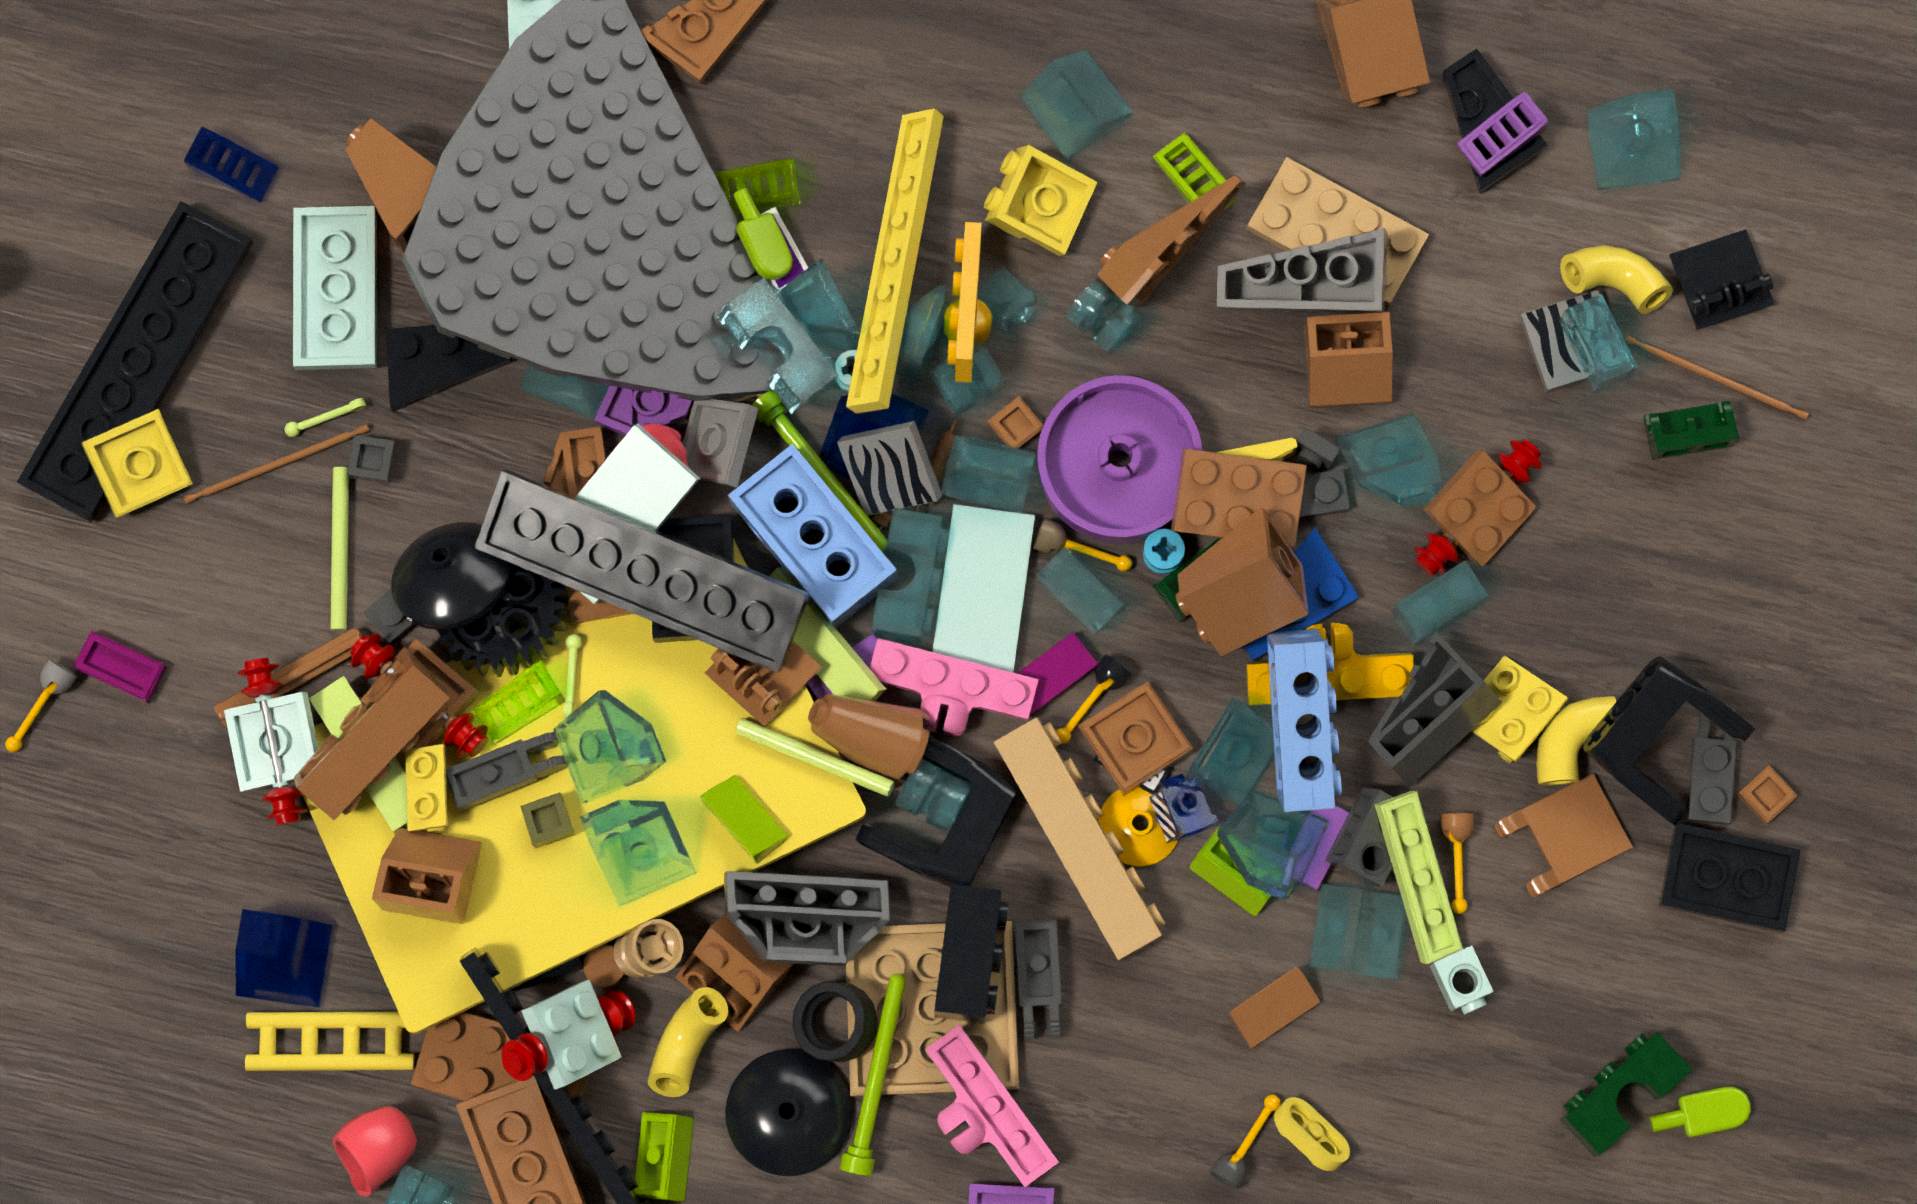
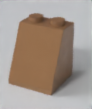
(1374, 48)
(393, 177)
(1244, 586)

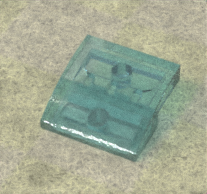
(1358, 932)

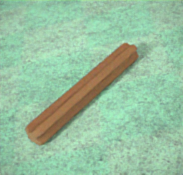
(300, 670)

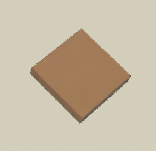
(1135, 738)

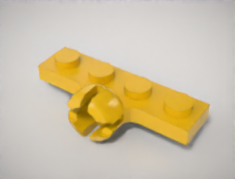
(966, 318)
(1353, 674)

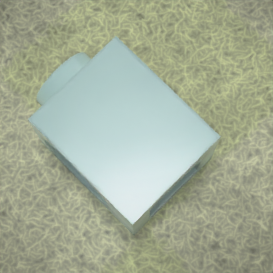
(1462, 961)

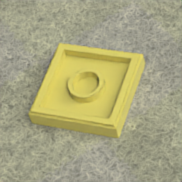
(137, 463)

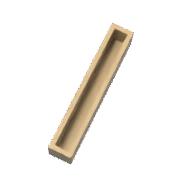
(1079, 839)

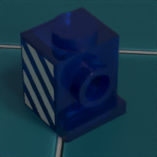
(1175, 818)

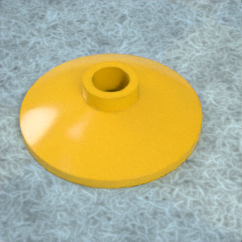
(1140, 847)

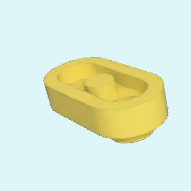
(1311, 1134)

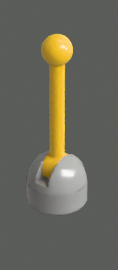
(54, 680)

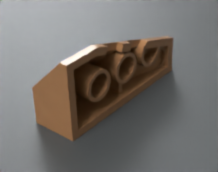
(1151, 255)

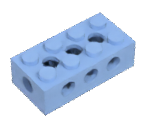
(820, 510)
(1317, 783)

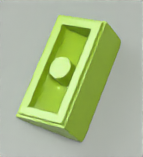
(744, 818)
(1220, 871)
(663, 1156)

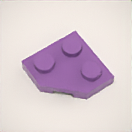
(627, 407)

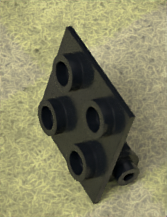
(1722, 279)

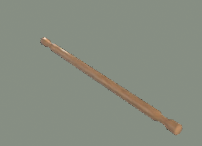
(1716, 377)
(276, 464)

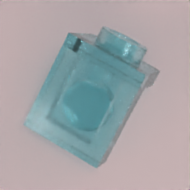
(1007, 299)

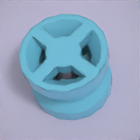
(1163, 560)

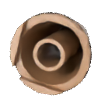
(872, 733)

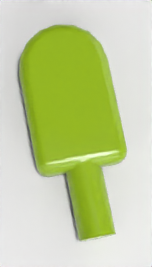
(762, 239)
(1706, 1112)

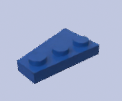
(1325, 586)

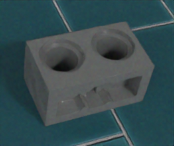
(1357, 834)

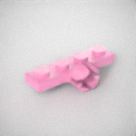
(952, 685)
(987, 1109)

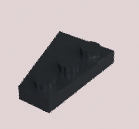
(1475, 97)
(427, 361)

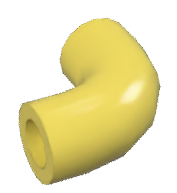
(1616, 269)
(1564, 738)
(684, 1040)

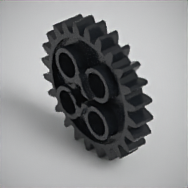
(498, 644)

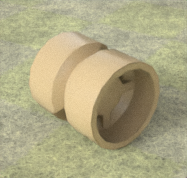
(649, 949)

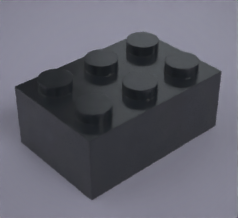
(970, 954)

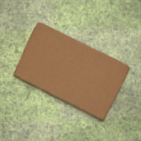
(1274, 1007)

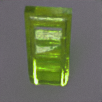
(768, 169)
(538, 708)

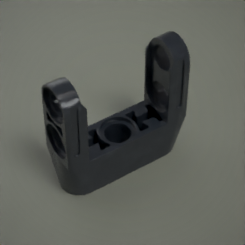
(1641, 716)
(971, 831)

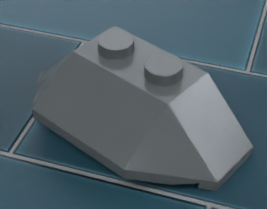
(806, 916)

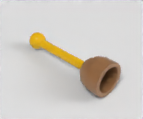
(1457, 829)

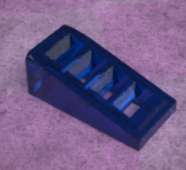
(199, 150)

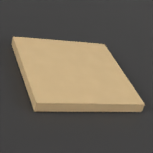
(917, 955)

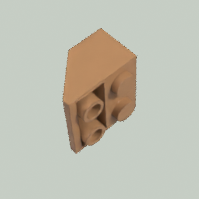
(1348, 359)
(427, 875)
(733, 969)

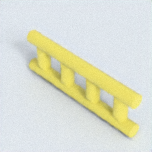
(310, 1059)

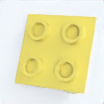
(1524, 710)

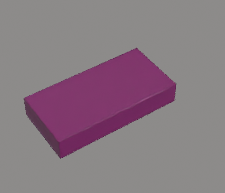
(119, 667)
(1059, 670)

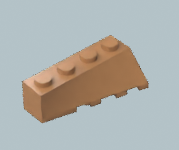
(373, 736)

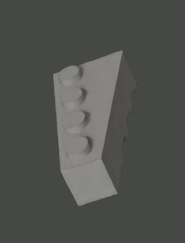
(1317, 278)

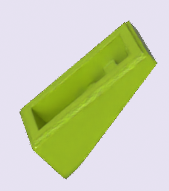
(1184, 186)

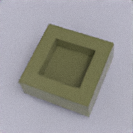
(547, 820)

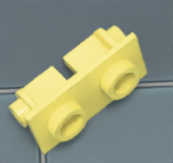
(426, 789)

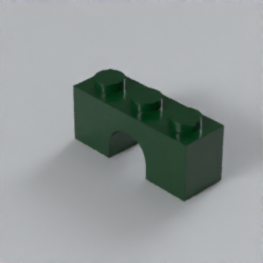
(1595, 1116)

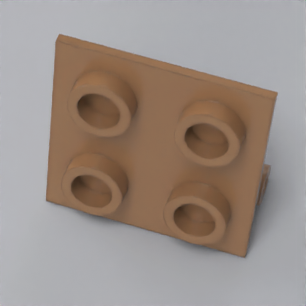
(759, 689)

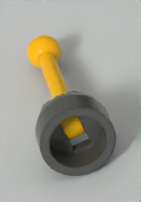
(1231, 1168)

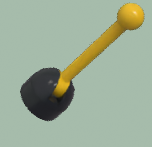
(1109, 676)

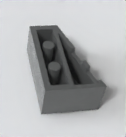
(1432, 713)

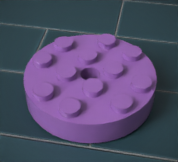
(1105, 418)

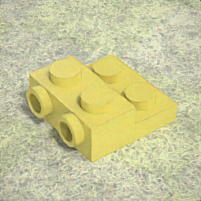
(1039, 199)

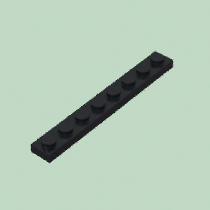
(571, 1109)

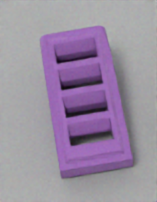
(1508, 112)

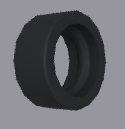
(805, 1016)

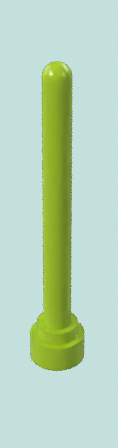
(773, 413)
(858, 1156)

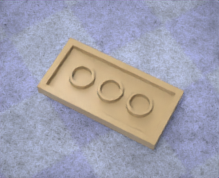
(1312, 210)

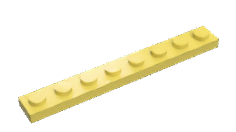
(895, 261)

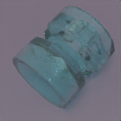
(1103, 315)
(963, 395)
(933, 795)

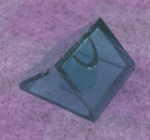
(1075, 102)
(1234, 754)

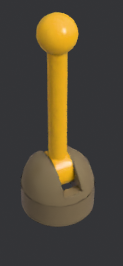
(1053, 538)

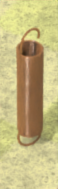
(941, 456)

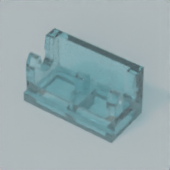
(1081, 590)

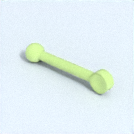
(293, 429)
(573, 642)

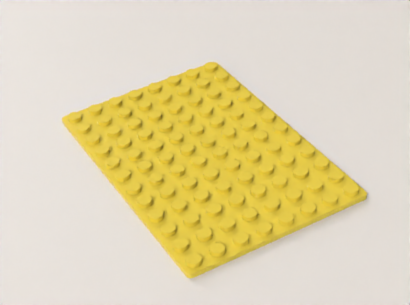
(553, 900)

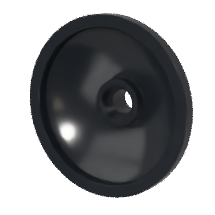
(446, 580)
(796, 1143)

